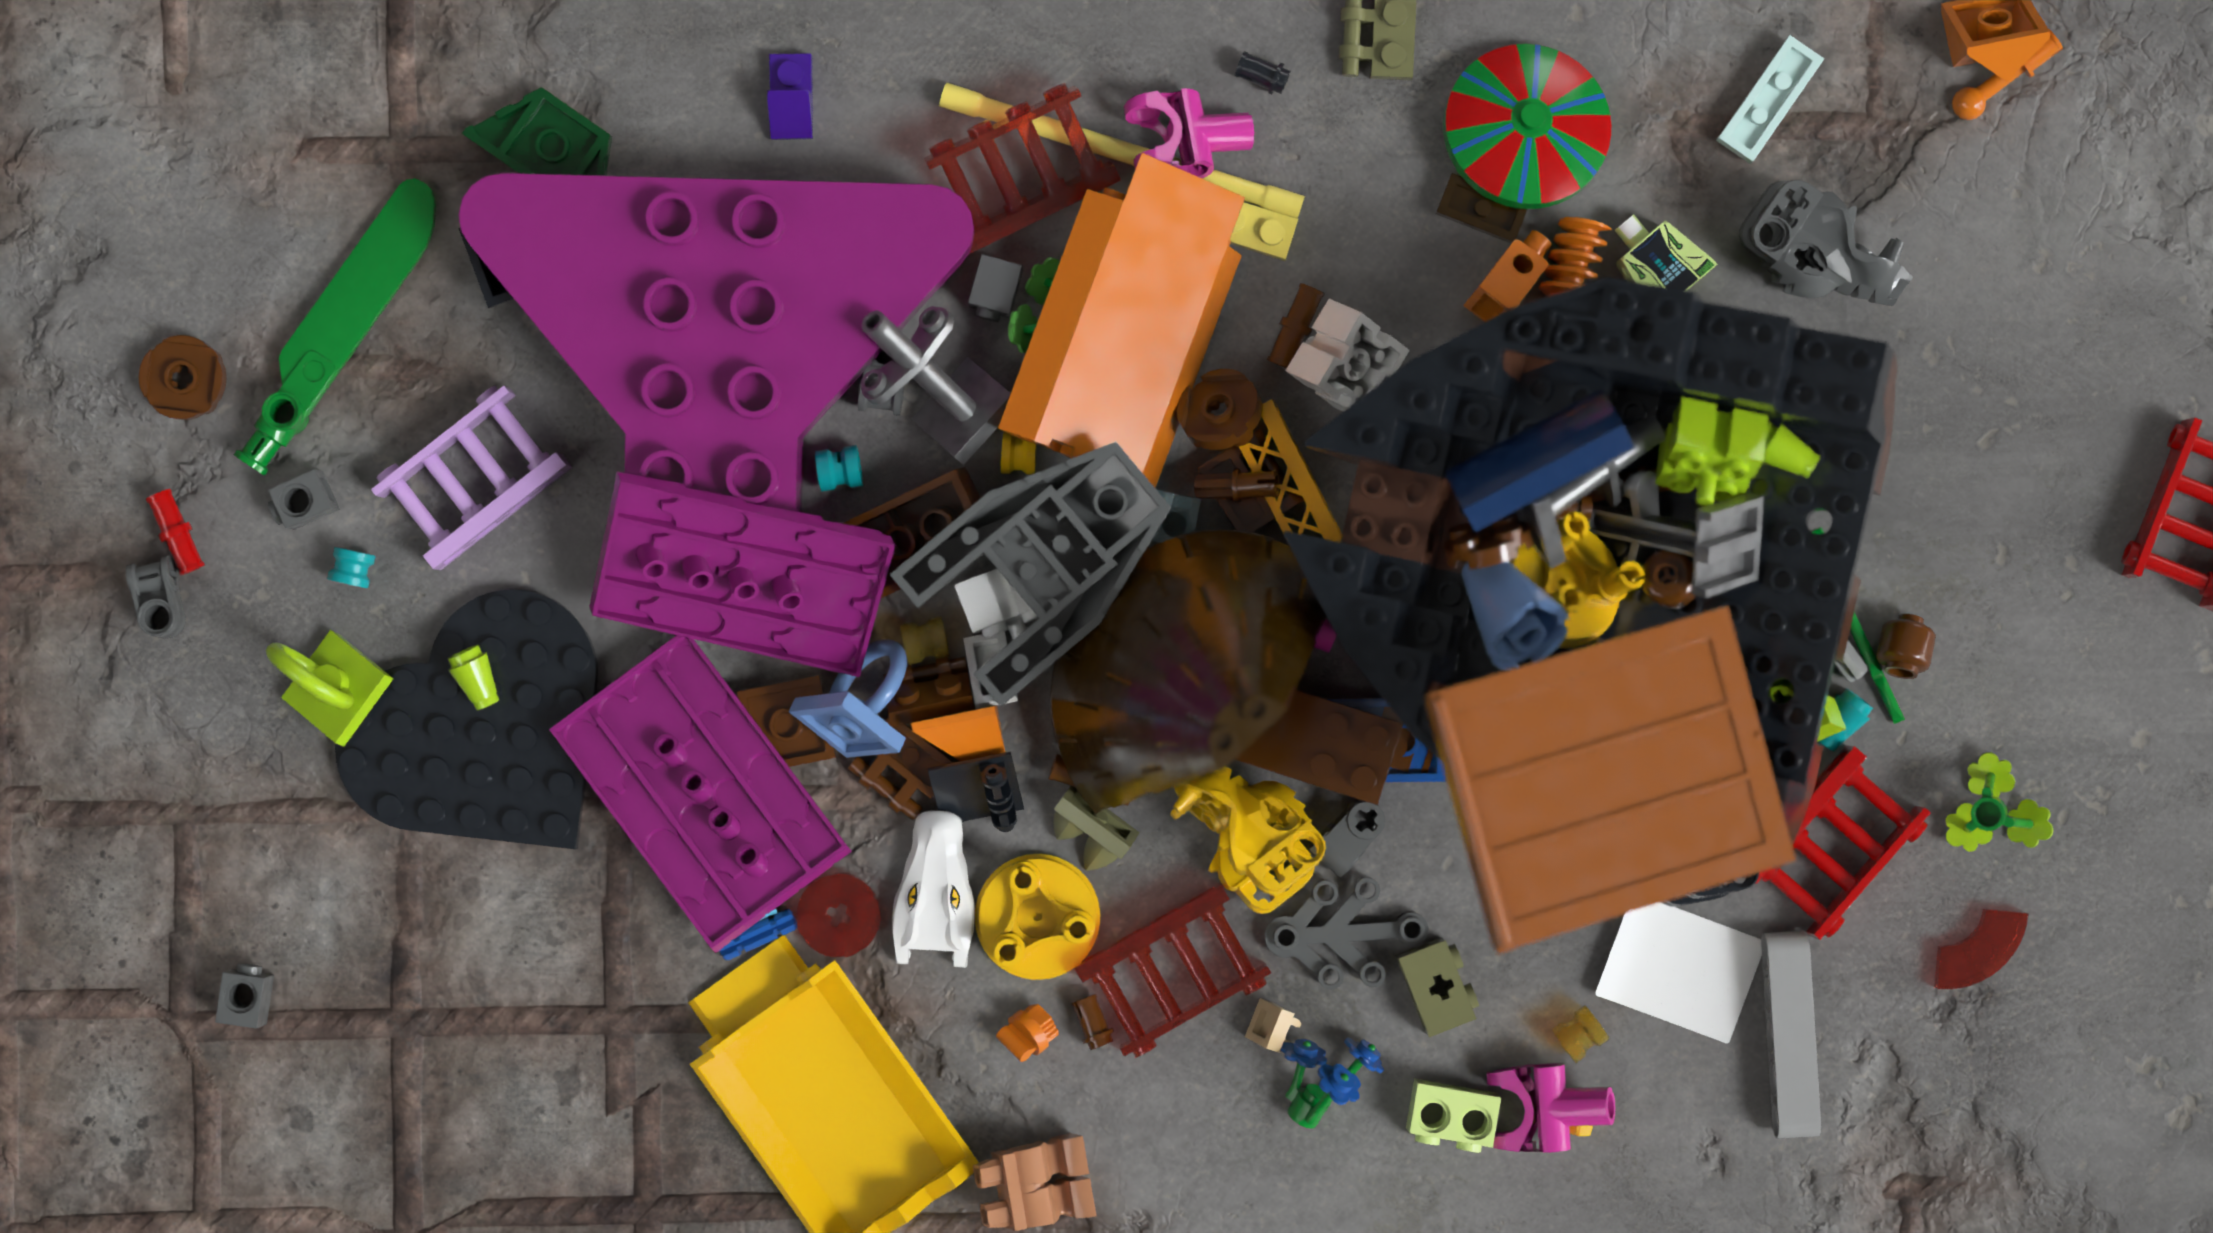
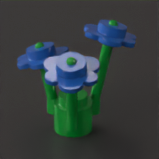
(1336, 1082)

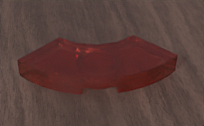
(1982, 952)

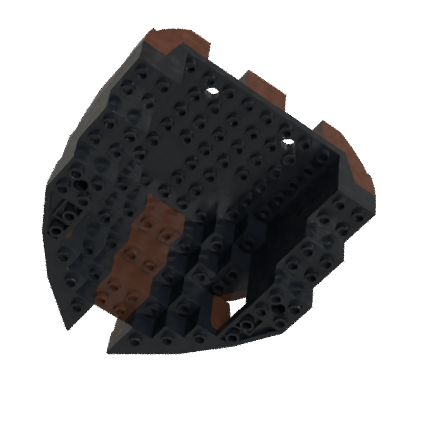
(1647, 347)

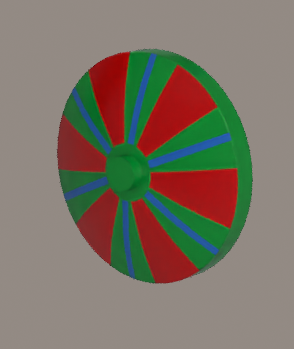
(1527, 126)

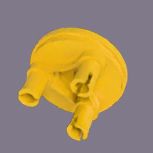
(1585, 584)
(1037, 916)

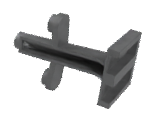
(961, 407)
(1542, 512)
(1721, 540)

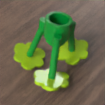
(1976, 822)

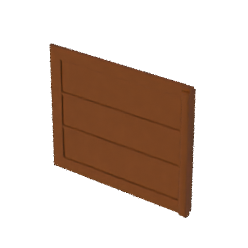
(1609, 779)

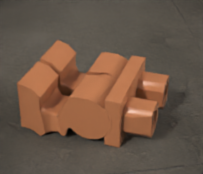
(1023, 1187)

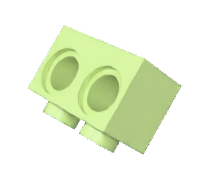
(1455, 1103)

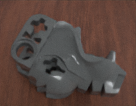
(1825, 233)

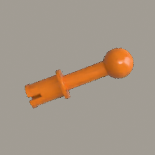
(1971, 101)

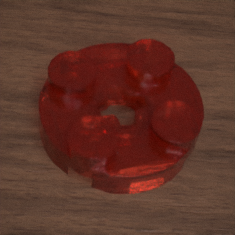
(816, 924)

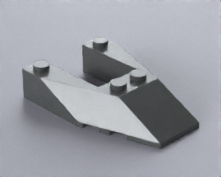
(1060, 543)

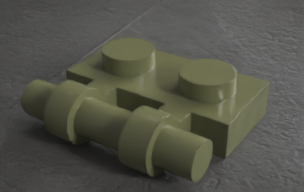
(1391, 38)

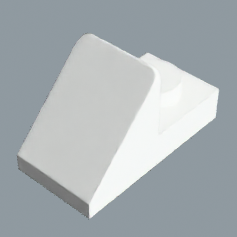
(979, 652)

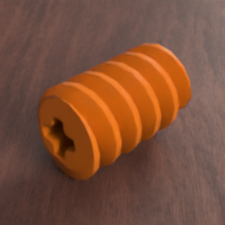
(1575, 254)

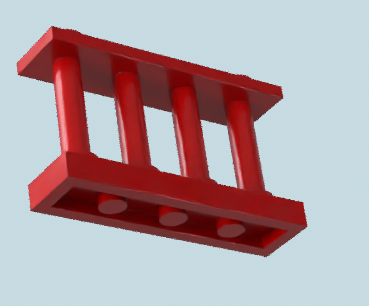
(2138, 552)
(1846, 771)

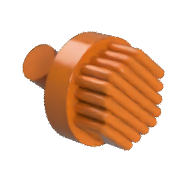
(1028, 1032)

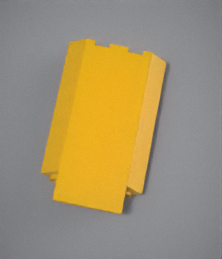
(824, 1096)

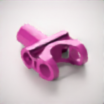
(1189, 129)
(1550, 1107)

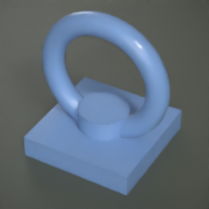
(850, 722)

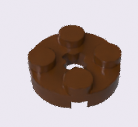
(168, 358)
(1232, 426)
(1488, 545)

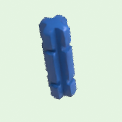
(760, 934)

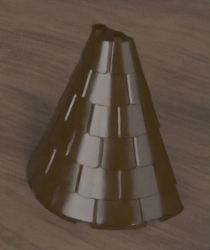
(1183, 665)

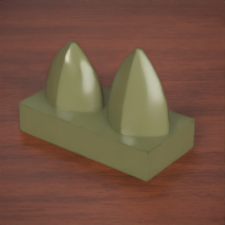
(1108, 833)

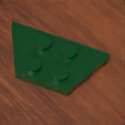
(544, 138)

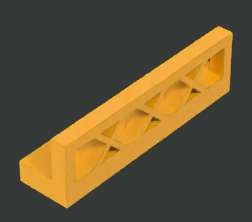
(1300, 472)

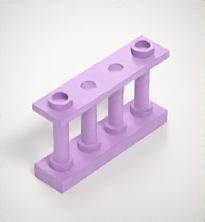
(476, 518)

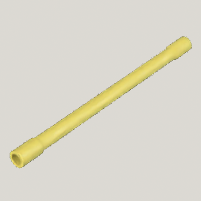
(977, 105)

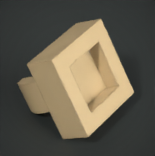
(1270, 1025)

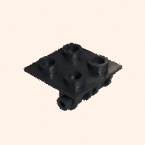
(979, 789)

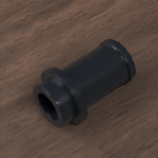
(1263, 73)

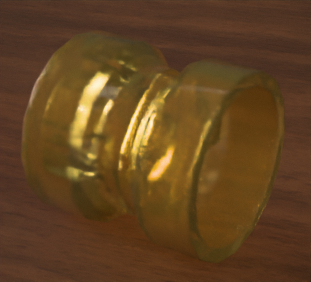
(925, 640)
(1580, 1034)

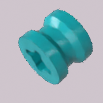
(351, 567)

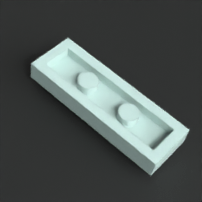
(1770, 99)

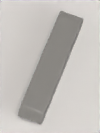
(1791, 1034)

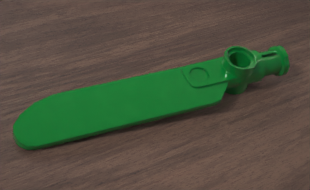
(344, 316)

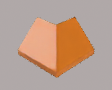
(1993, 33)
(965, 734)

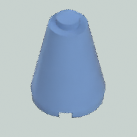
(1513, 615)

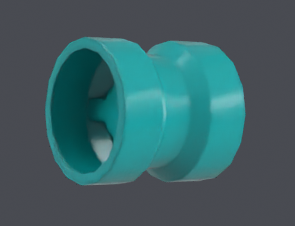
(838, 468)

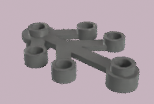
(1338, 933)

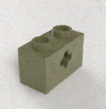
(1437, 1011)

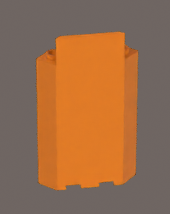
(1128, 317)

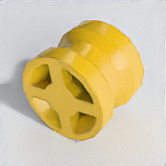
(1017, 455)

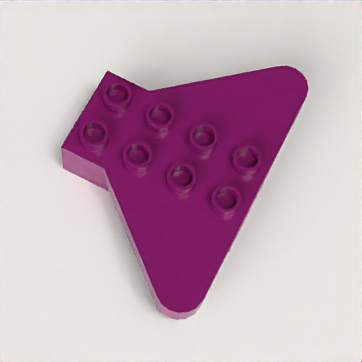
(716, 306)

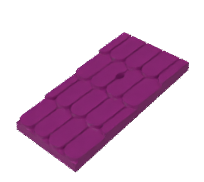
(740, 574)
(678, 761)

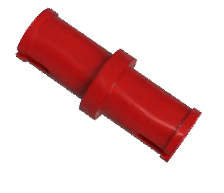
(175, 532)

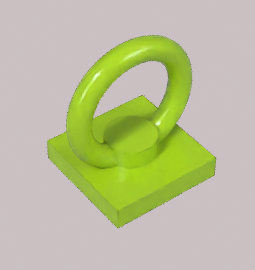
(332, 686)

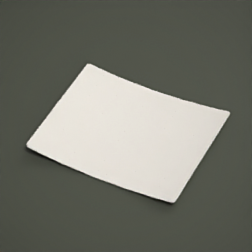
(1681, 969)

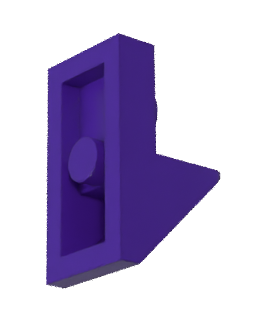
(790, 96)

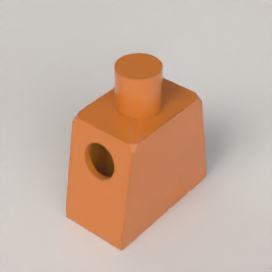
(1510, 277)

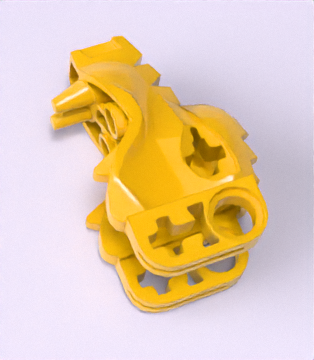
(1257, 834)

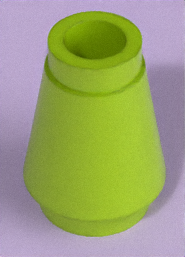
(1788, 451)
(474, 676)

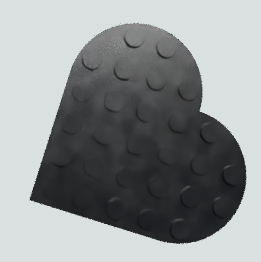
(489, 772)

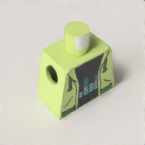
(1661, 256)

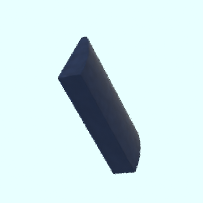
(1539, 459)

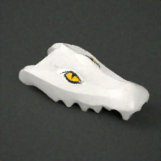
(934, 898)

